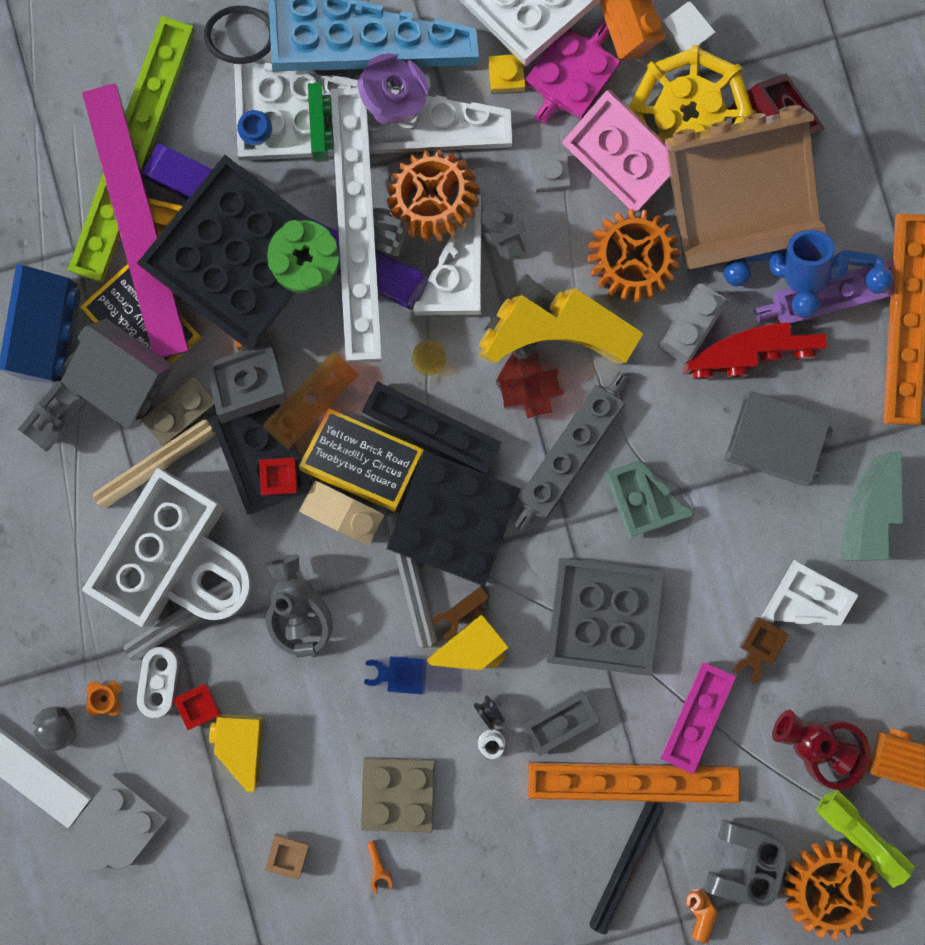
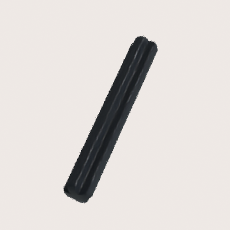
(626, 867)

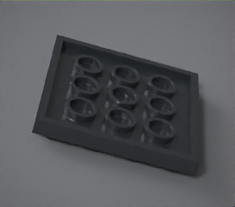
(219, 249)

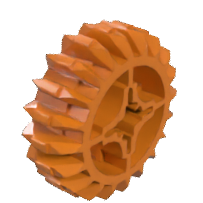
(435, 176)
(624, 245)
(825, 902)

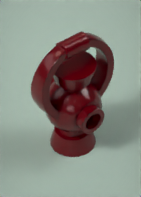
(818, 744)

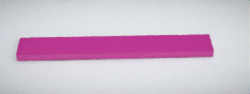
(133, 217)

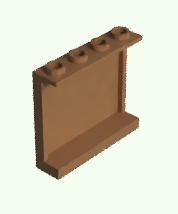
(743, 186)

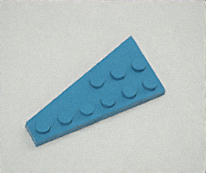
(352, 32)

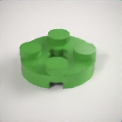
(311, 275)

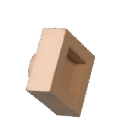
(287, 856)

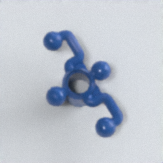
(810, 268)

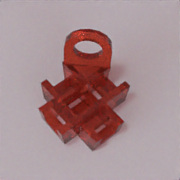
(525, 390)

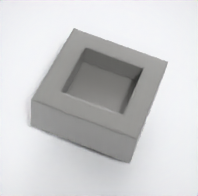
(551, 172)

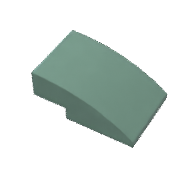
(873, 508)

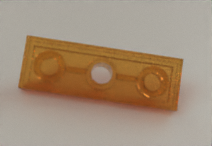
(297, 414)

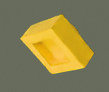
(506, 74)

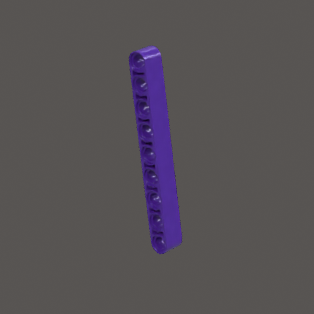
(184, 175)

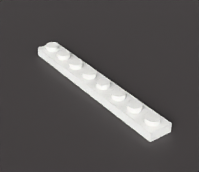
(355, 227)

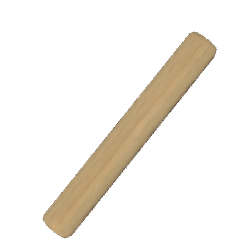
(159, 459)

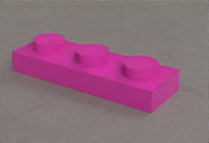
(697, 717)

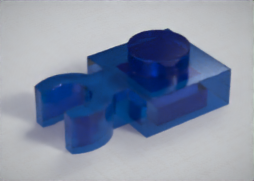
(402, 674)

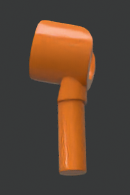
(379, 870)

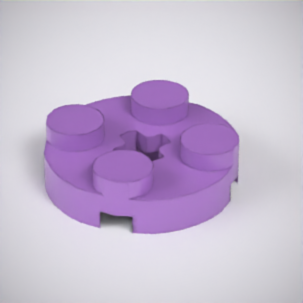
(384, 104)

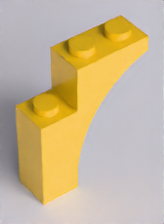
(573, 320)

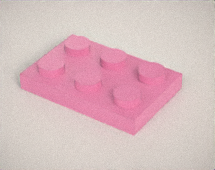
(620, 151)

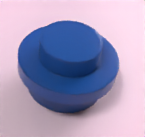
(254, 127)

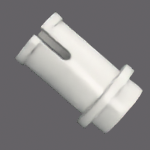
(490, 735)

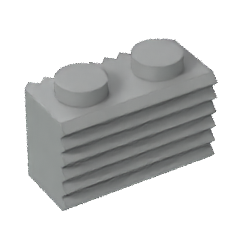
(692, 323)

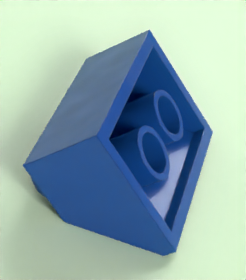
(38, 325)

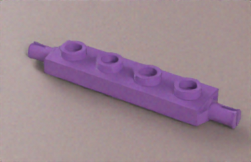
(836, 297)

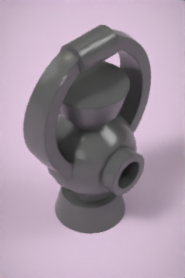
(292, 599)

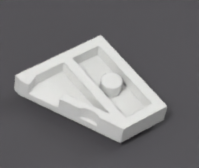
(809, 598)

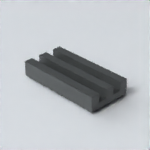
(397, 237)

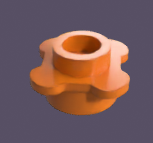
(96, 705)

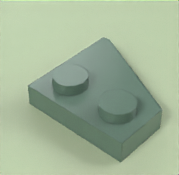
(643, 499)

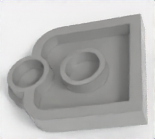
(116, 826)

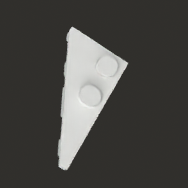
(456, 281)

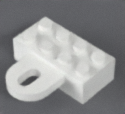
(165, 553)

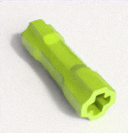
(884, 856)

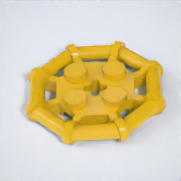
(691, 90)

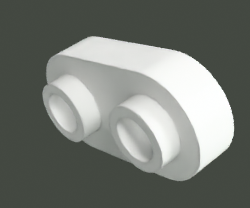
(154, 680)

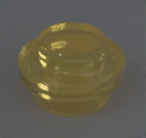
(429, 358)

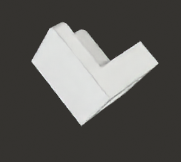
(686, 28)

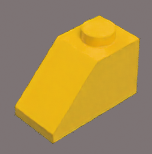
(471, 648)
(239, 746)

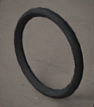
(230, 59)

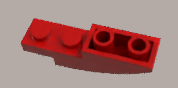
(741, 351)

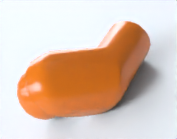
(704, 911)

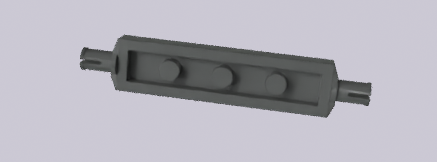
(571, 451)

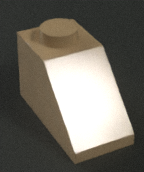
(341, 513)

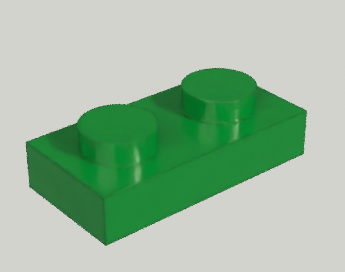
(319, 108)

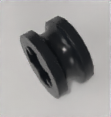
(489, 712)

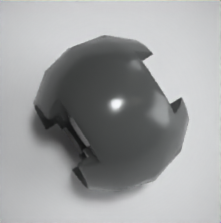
(54, 728)

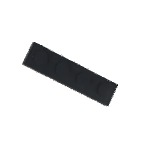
(431, 427)

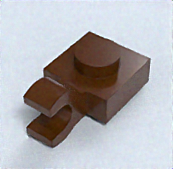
(470, 606)

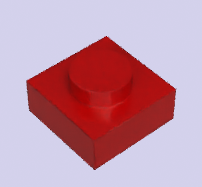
(278, 476)
(197, 706)

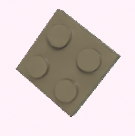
(397, 794)

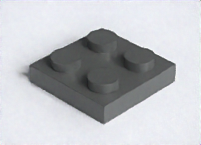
(246, 382)

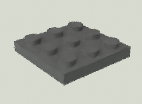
(605, 616)

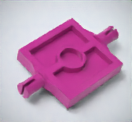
(572, 73)

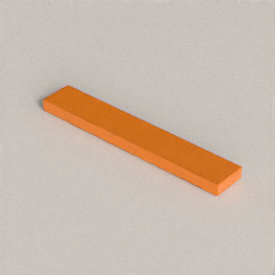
(906, 324)
(633, 782)

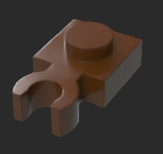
(761, 644)

